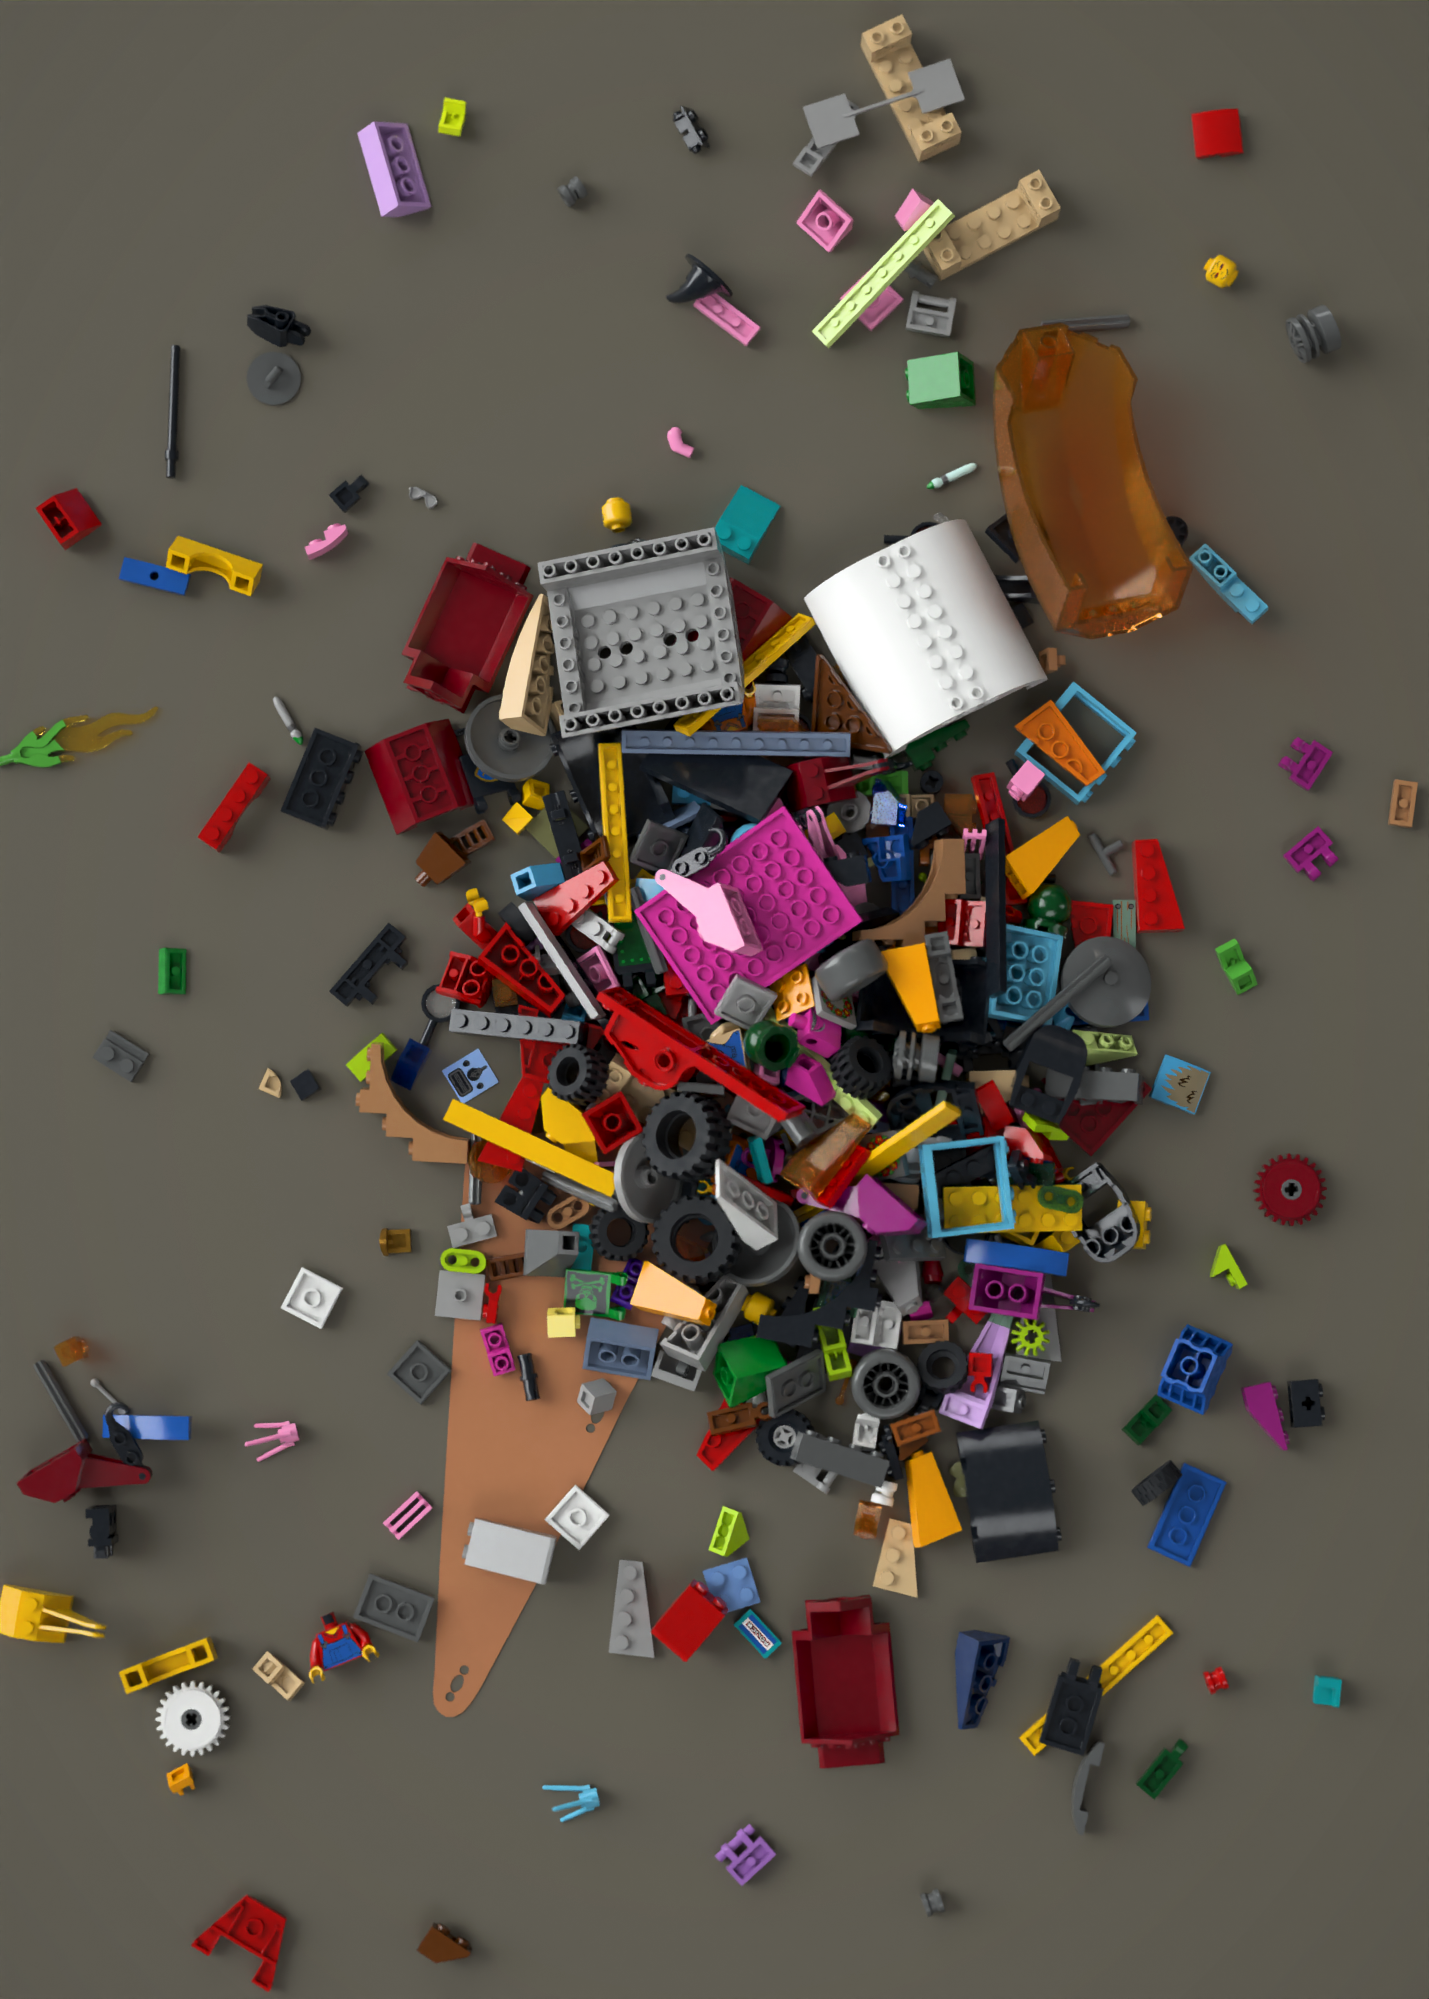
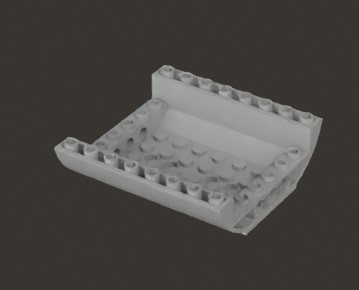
(640, 599)

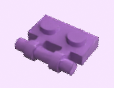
(750, 1860)

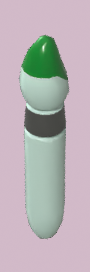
(938, 482)

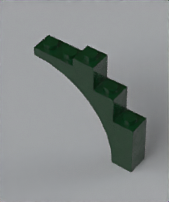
(921, 749)

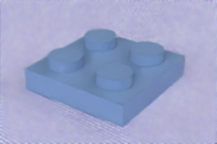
(733, 1584)

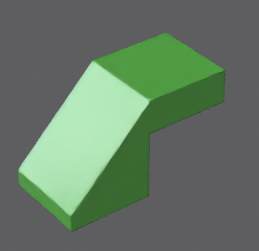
(898, 781)
(1235, 966)

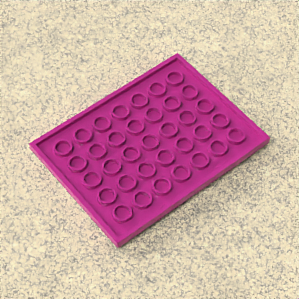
(787, 896)

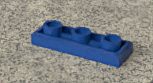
(142, 572)

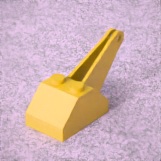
(566, 1125)
(41, 1615)

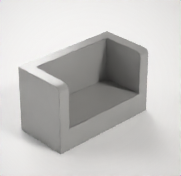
(666, 1370)

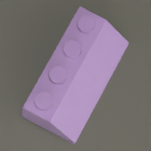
(394, 169)

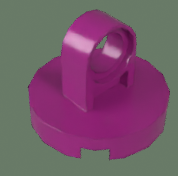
(774, 1156)

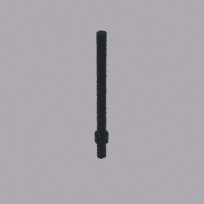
(171, 453)

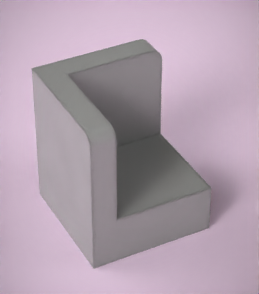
(596, 1396)

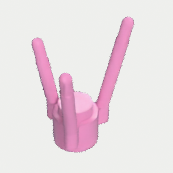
(287, 1434)

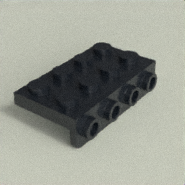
(322, 779)

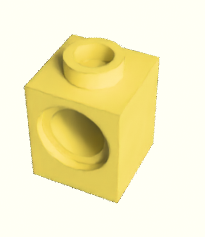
(562, 1322)

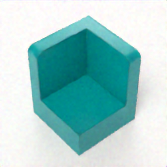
(1327, 1690)

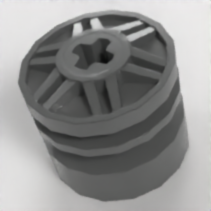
(1313, 333)
(916, 1056)

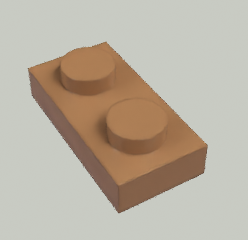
(1402, 803)
(924, 1331)

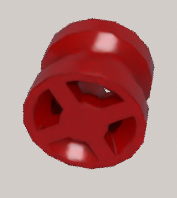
(1215, 1680)

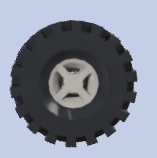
(775, 1433)

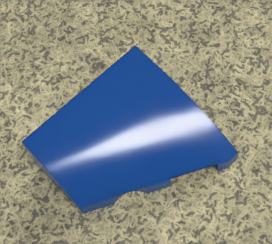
(890, 856)

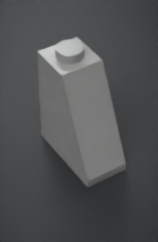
(901, 1283)

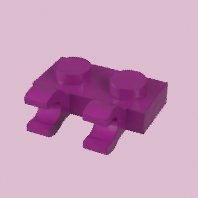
(1309, 766)
(1308, 849)

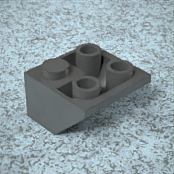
(549, 1252)

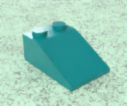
(745, 523)

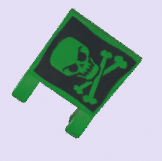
(591, 1292)

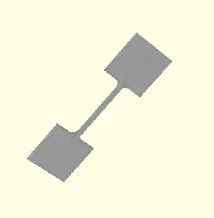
(835, 120)

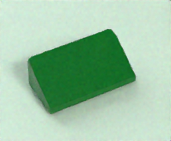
(172, 971)

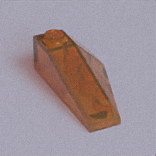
(821, 1159)

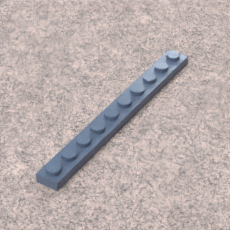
(736, 742)

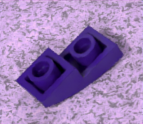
(623, 1294)

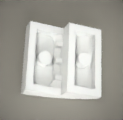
(776, 700)
(878, 1327)

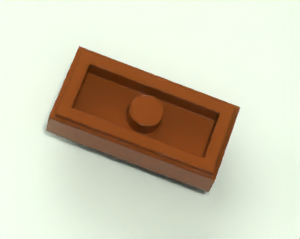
(915, 1427)

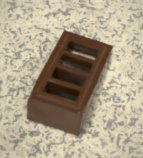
(473, 829)
(595, 853)
(492, 1270)

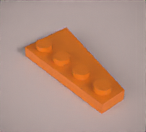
(1057, 739)

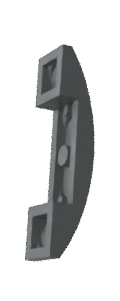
(943, 977)
(1092, 1757)

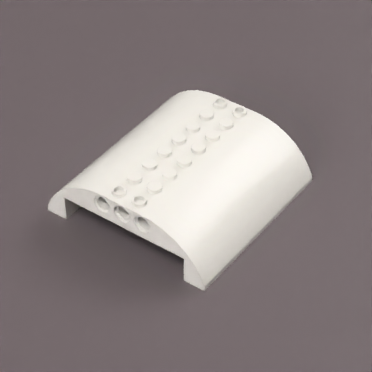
(923, 633)

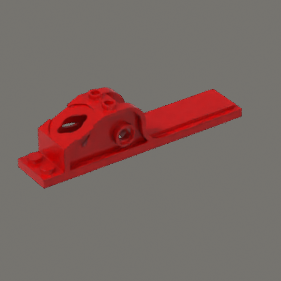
(671, 1054)

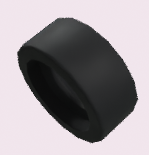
(518, 923)

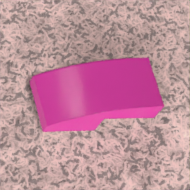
(498, 1349)

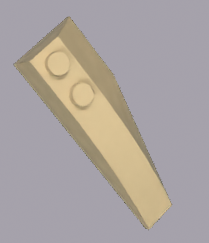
(527, 684)

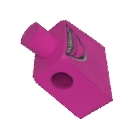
(816, 1032)

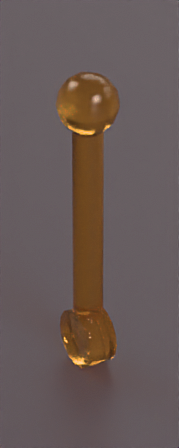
(839, 1399)

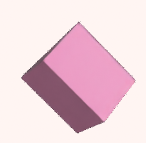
(912, 209)
(825, 221)
(599, 969)

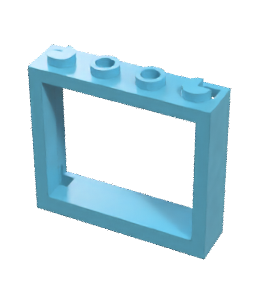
(1075, 690)
(1005, 1191)

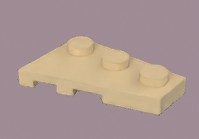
(897, 1560)

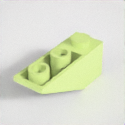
(1106, 1046)

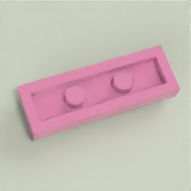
(728, 318)

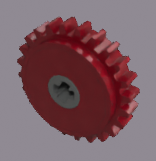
(1278, 1177)

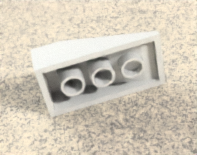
(746, 1207)

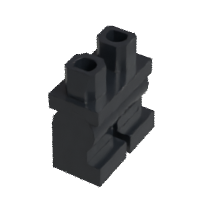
(527, 1196)
(102, 1529)

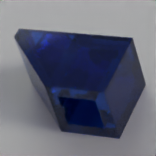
(888, 806)
(410, 1064)

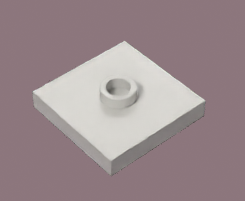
(311, 1298)
(577, 1517)

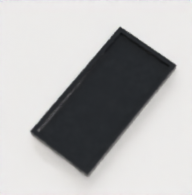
(734, 782)

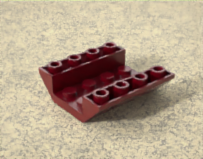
(756, 619)
(420, 774)

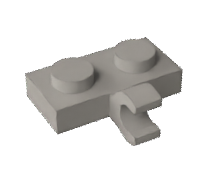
(471, 1229)

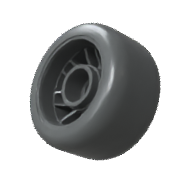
(851, 970)
(848, 1235)
(889, 1401)

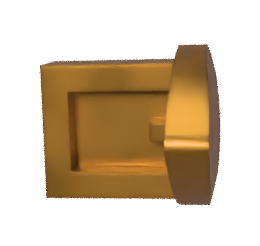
(395, 1241)

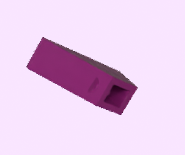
(1262, 1407)

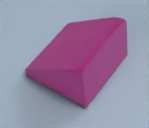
(923, 1313)

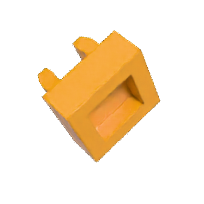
(180, 1778)

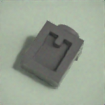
(1009, 1400)

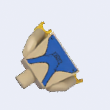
(729, 1040)

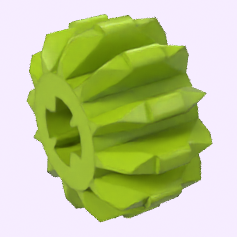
(1024, 1332)

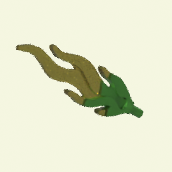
(62, 737)

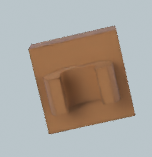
(1050, 661)

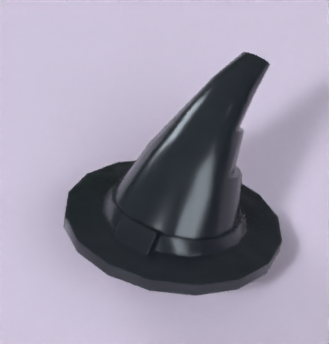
(699, 283)

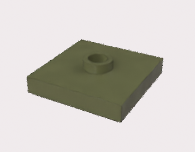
(542, 831)

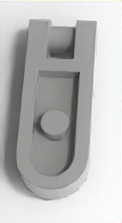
(599, 930)

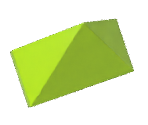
(729, 1532)

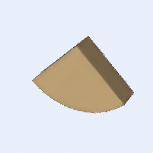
(271, 1084)

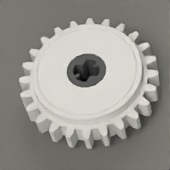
(176, 1718)

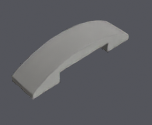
(812, 158)

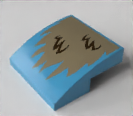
(1179, 1084)

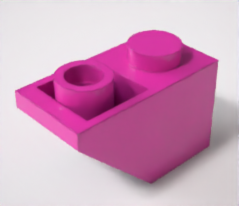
(810, 1080)

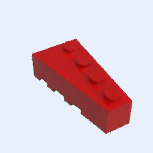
(1154, 895)
(519, 970)

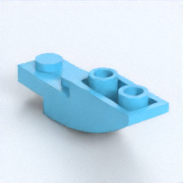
(1227, 584)

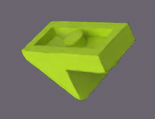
(1225, 1261)

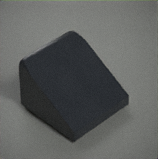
(305, 1084)

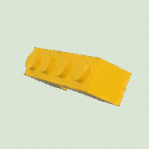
(191, 556)
(168, 1664)

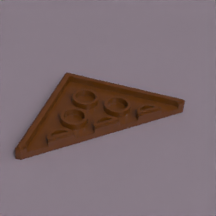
(839, 711)

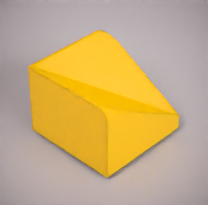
(532, 793)
(517, 818)

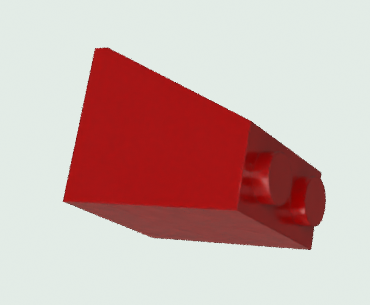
(690, 1620)

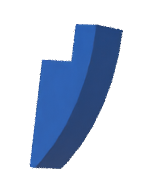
(1016, 1257)
(153, 1426)

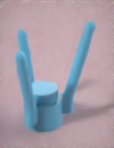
(587, 1799)

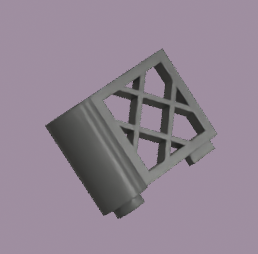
(801, 1127)

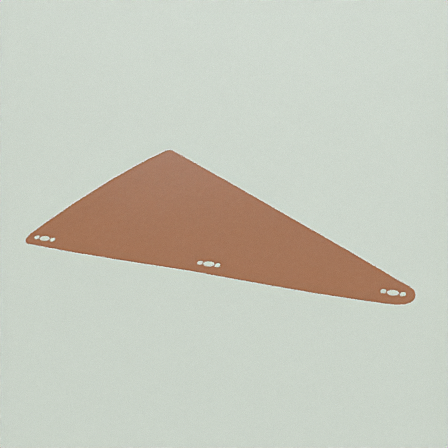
(515, 1455)

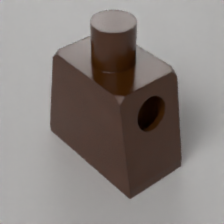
(439, 860)

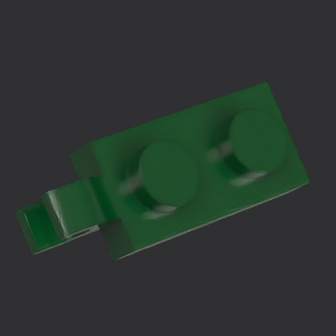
(1162, 1769)

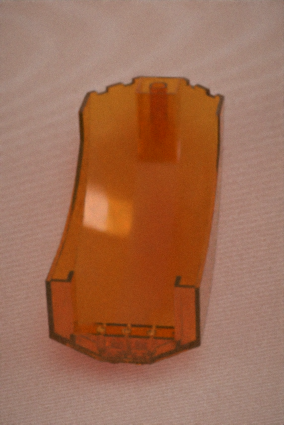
(1081, 486)

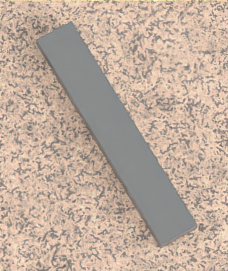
(561, 961)

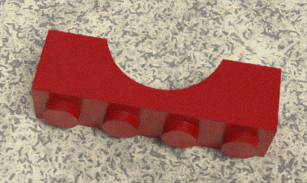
(240, 796)

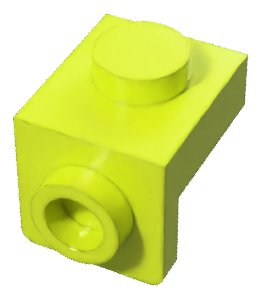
(452, 117)

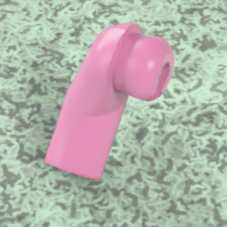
(676, 442)

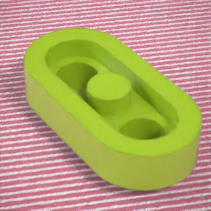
(464, 1260)

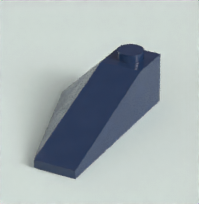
(976, 1664)

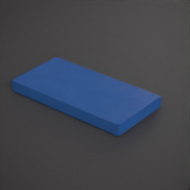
(1186, 1515)

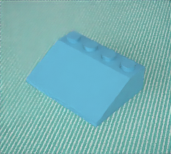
(1030, 972)

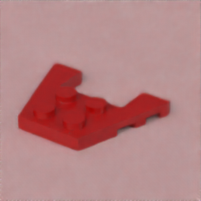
(537, 1055)
(254, 1929)

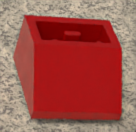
(68, 517)

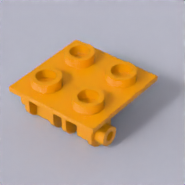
(793, 993)

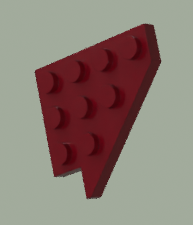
(1093, 1124)

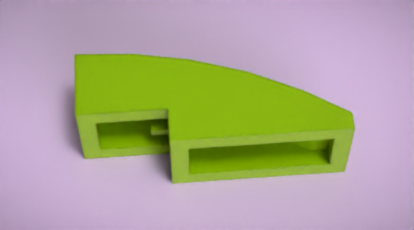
(834, 1352)

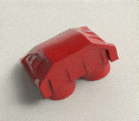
(466, 980)

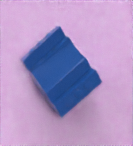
(1194, 1369)

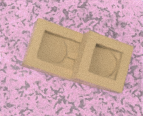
(278, 1676)

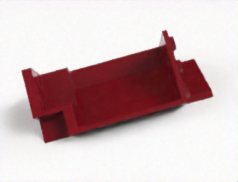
(467, 626)
(845, 1682)

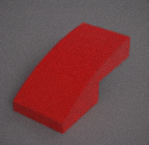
(994, 1106)

